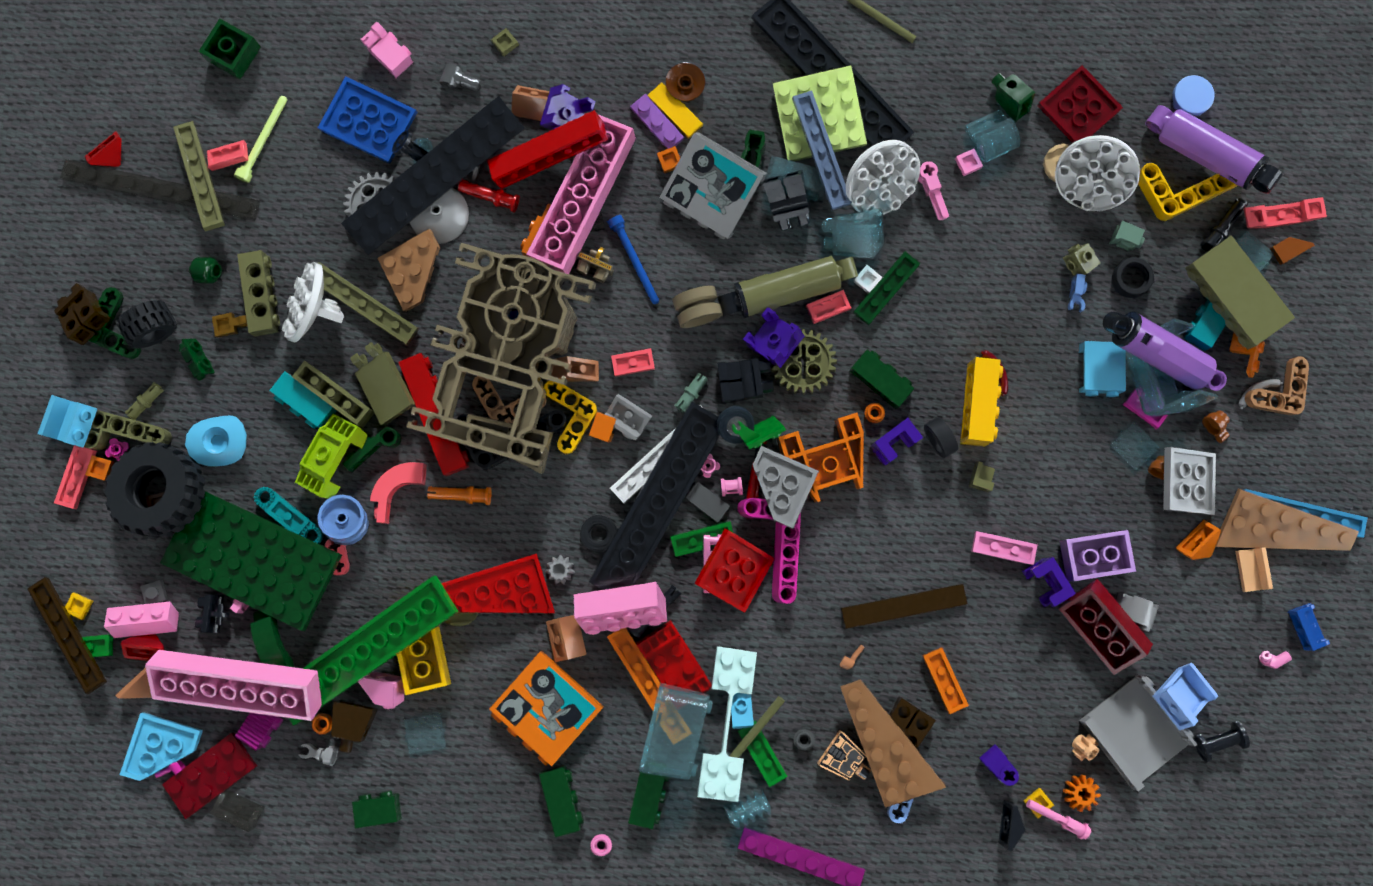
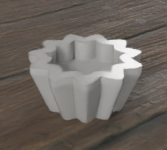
(560, 569)

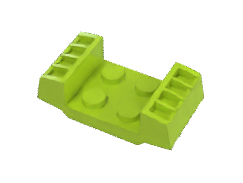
(325, 455)

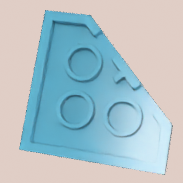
(157, 745)

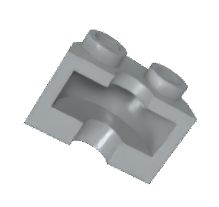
(1139, 609)

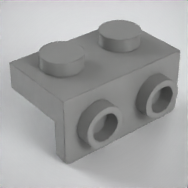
(629, 418)

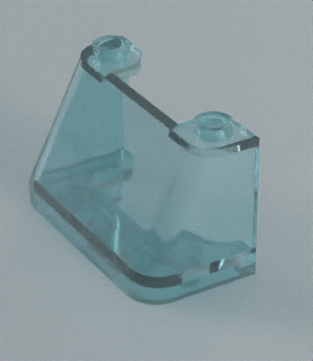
(675, 732)

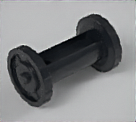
(404, 140)
(1221, 741)

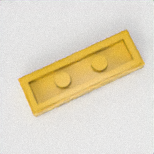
(675, 111)

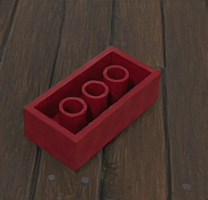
(1106, 627)

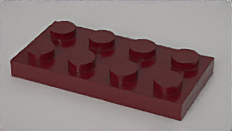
(209, 775)

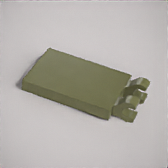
(382, 384)

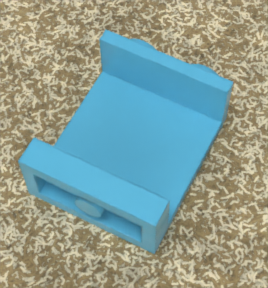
(1103, 368)
(67, 421)

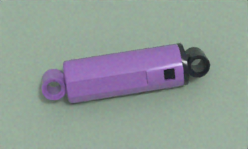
(1214, 149)
(1164, 351)

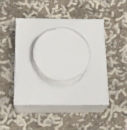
(867, 279)

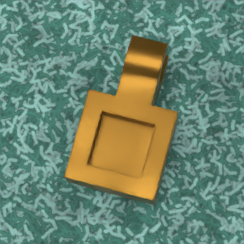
(227, 324)

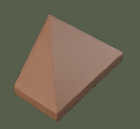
(137, 687)

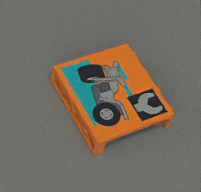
(545, 708)

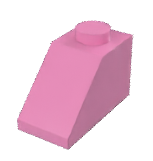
(383, 689)

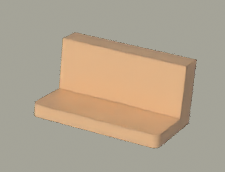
(1254, 569)

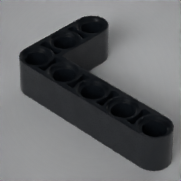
(495, 459)

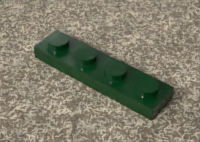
(886, 288)

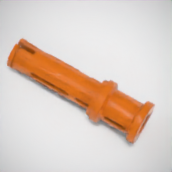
(469, 495)

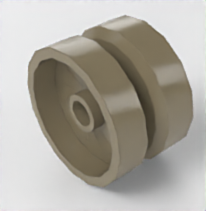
(697, 306)

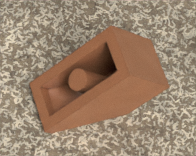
(581, 370)

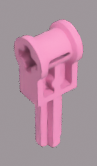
(932, 189)

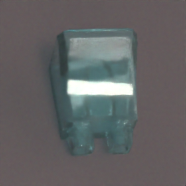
(855, 234)

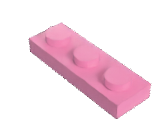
(1004, 548)

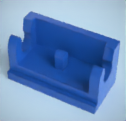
(1307, 627)

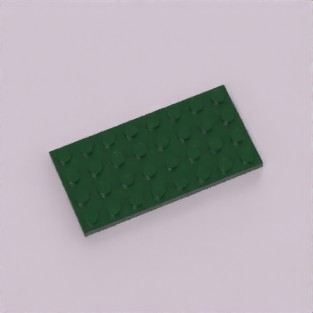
(253, 561)

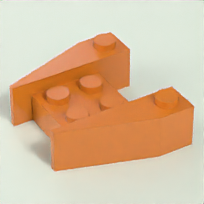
(835, 460)

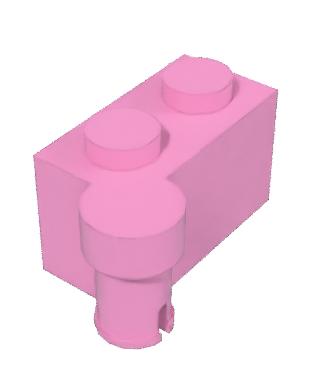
(387, 50)

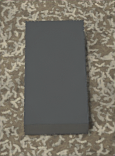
(707, 502)

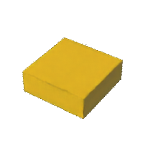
(78, 606)
(1039, 797)

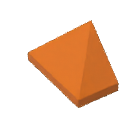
(1200, 541)

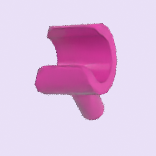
(175, 767)

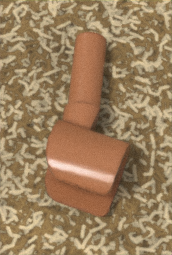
(848, 663)

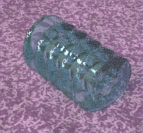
(748, 809)

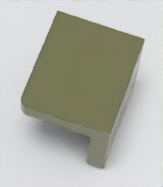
(982, 477)

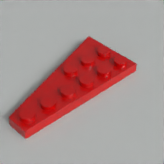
(502, 589)

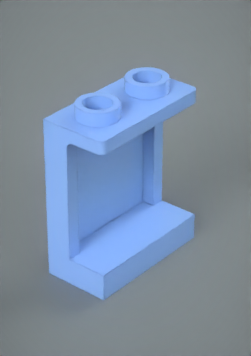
(1184, 695)

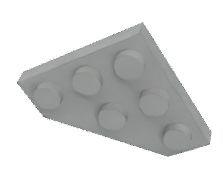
(783, 484)

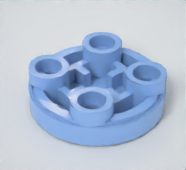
(1193, 95)

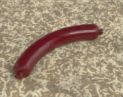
(1004, 379)

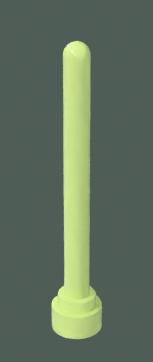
(244, 172)

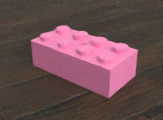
(620, 608)

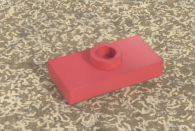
(227, 155)
(828, 307)

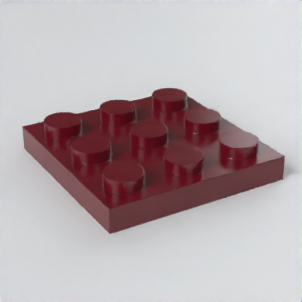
(1079, 105)

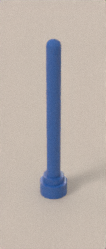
(617, 225)

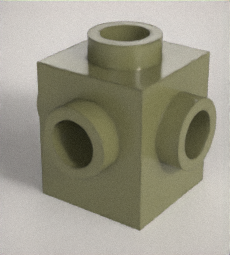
(1081, 259)

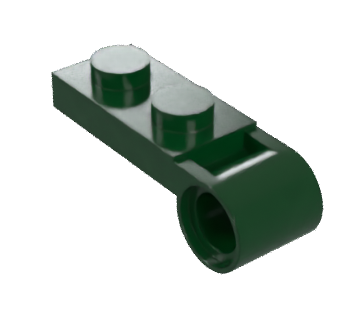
(370, 446)

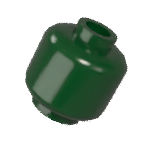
(205, 270)

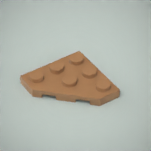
(411, 268)

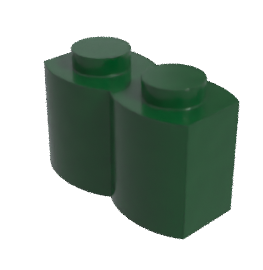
(754, 147)

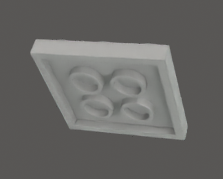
(1189, 481)

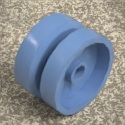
(336, 510)

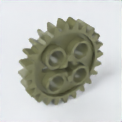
(822, 362)

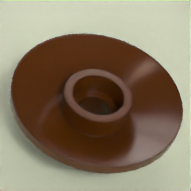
(685, 73)

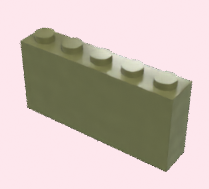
(1239, 293)

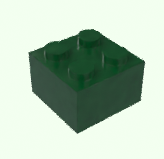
(229, 49)

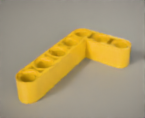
(1172, 201)

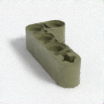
(129, 430)

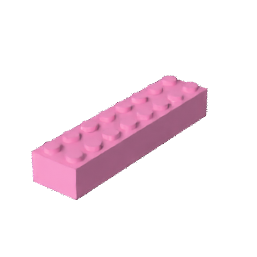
(581, 199)
(234, 685)

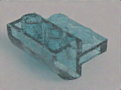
(993, 135)

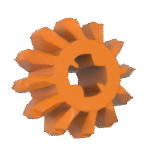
(1079, 785)

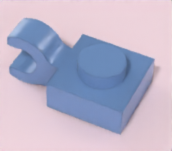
(1078, 288)

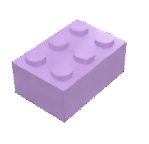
(1097, 556)

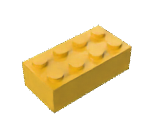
(981, 402)
(424, 664)

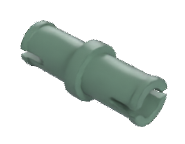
(691, 392)

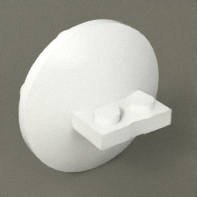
(1097, 172)
(883, 177)
(308, 303)

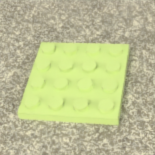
(837, 104)

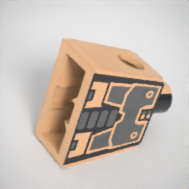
(844, 758)

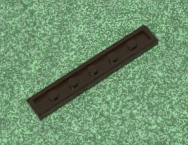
(904, 606)
(67, 635)

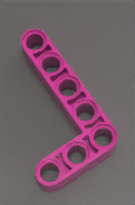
(781, 541)

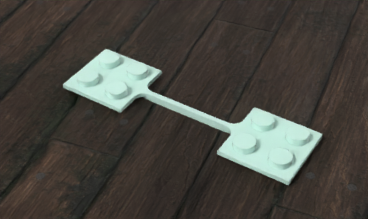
(721, 773)

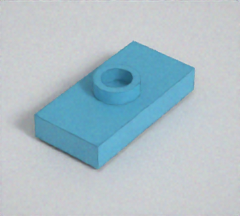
(742, 711)

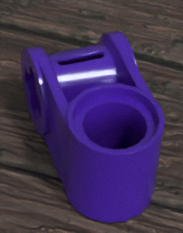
(998, 763)

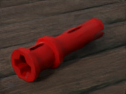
(498, 197)

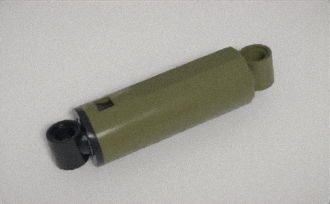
(787, 286)

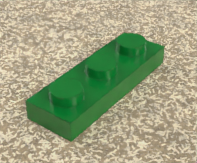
(693, 540)
(764, 757)

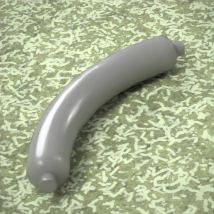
(1259, 385)

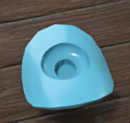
(217, 441)

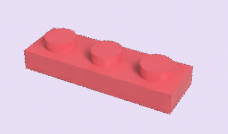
(74, 477)

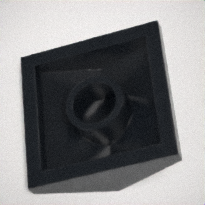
(1011, 826)

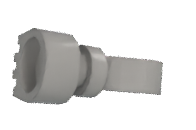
(327, 755)

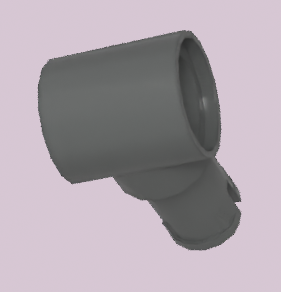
(454, 77)

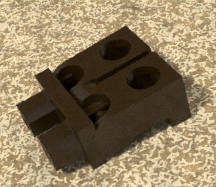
(80, 314)
(911, 721)

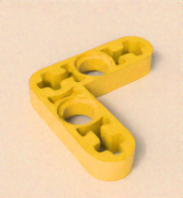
(578, 416)

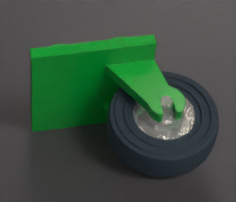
(737, 426)

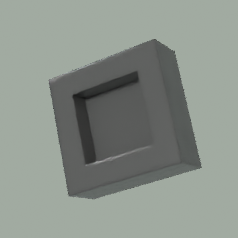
(154, 592)

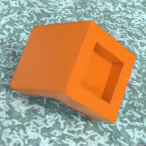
(602, 427)

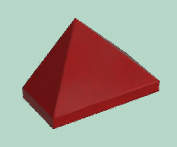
(106, 153)
(141, 647)

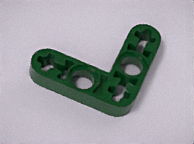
(104, 333)

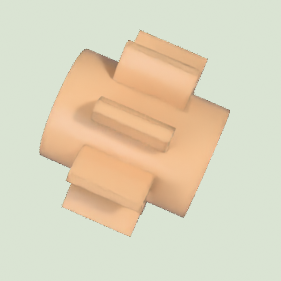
(1085, 747)

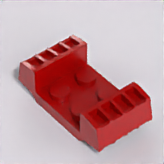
(673, 659)

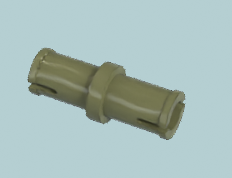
(144, 401)

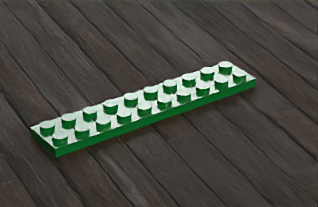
(381, 639)

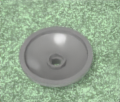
(448, 222)

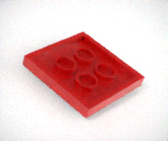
(734, 570)

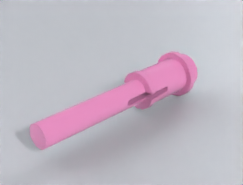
(1081, 830)

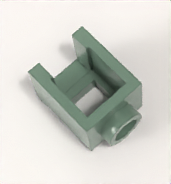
(1127, 236)

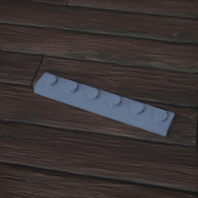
(821, 150)

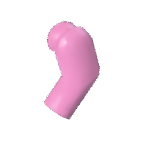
(1274, 661)

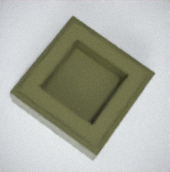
(504, 42)

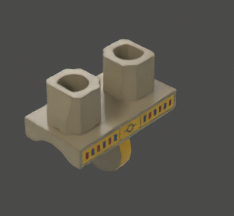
(586, 261)

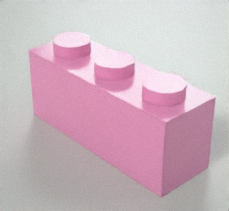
(141, 619)

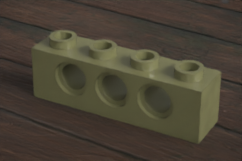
(248, 265)
(333, 394)

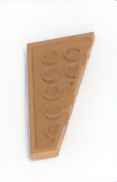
(1270, 524)
(892, 757)

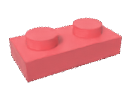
(632, 362)

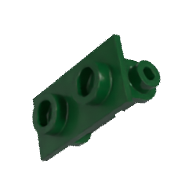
(192, 351)

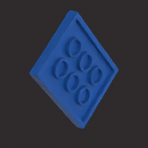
(366, 119)

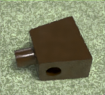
(351, 723)

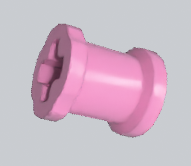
(731, 486)

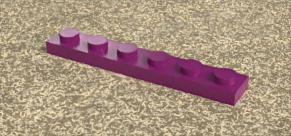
(800, 858)

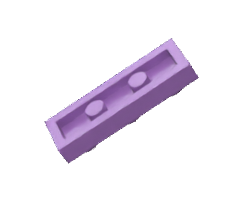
(656, 122)

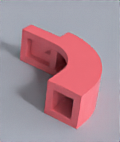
(390, 482)

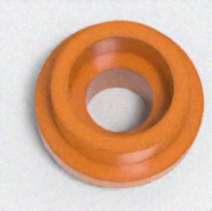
(874, 406)
(316, 723)

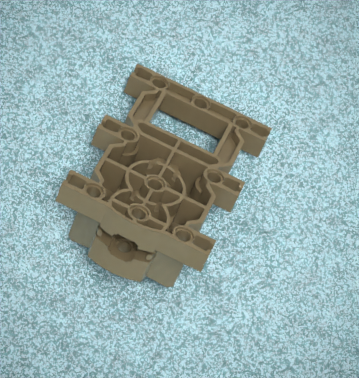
(505, 347)

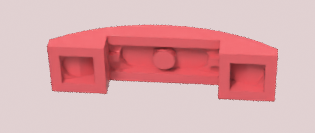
(1285, 214)

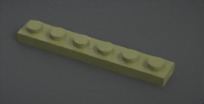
(199, 176)
(368, 306)

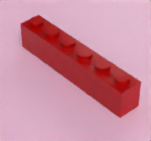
(547, 149)
(422, 388)

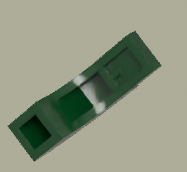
(268, 641)

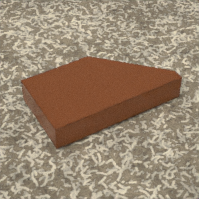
(1289, 249)

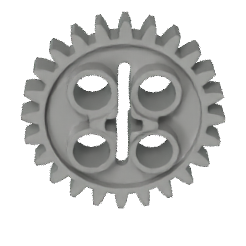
(358, 194)

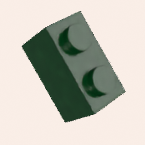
(376, 810)

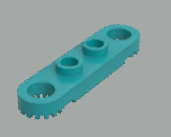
(287, 514)

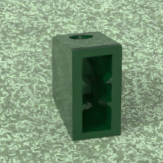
(1013, 95)

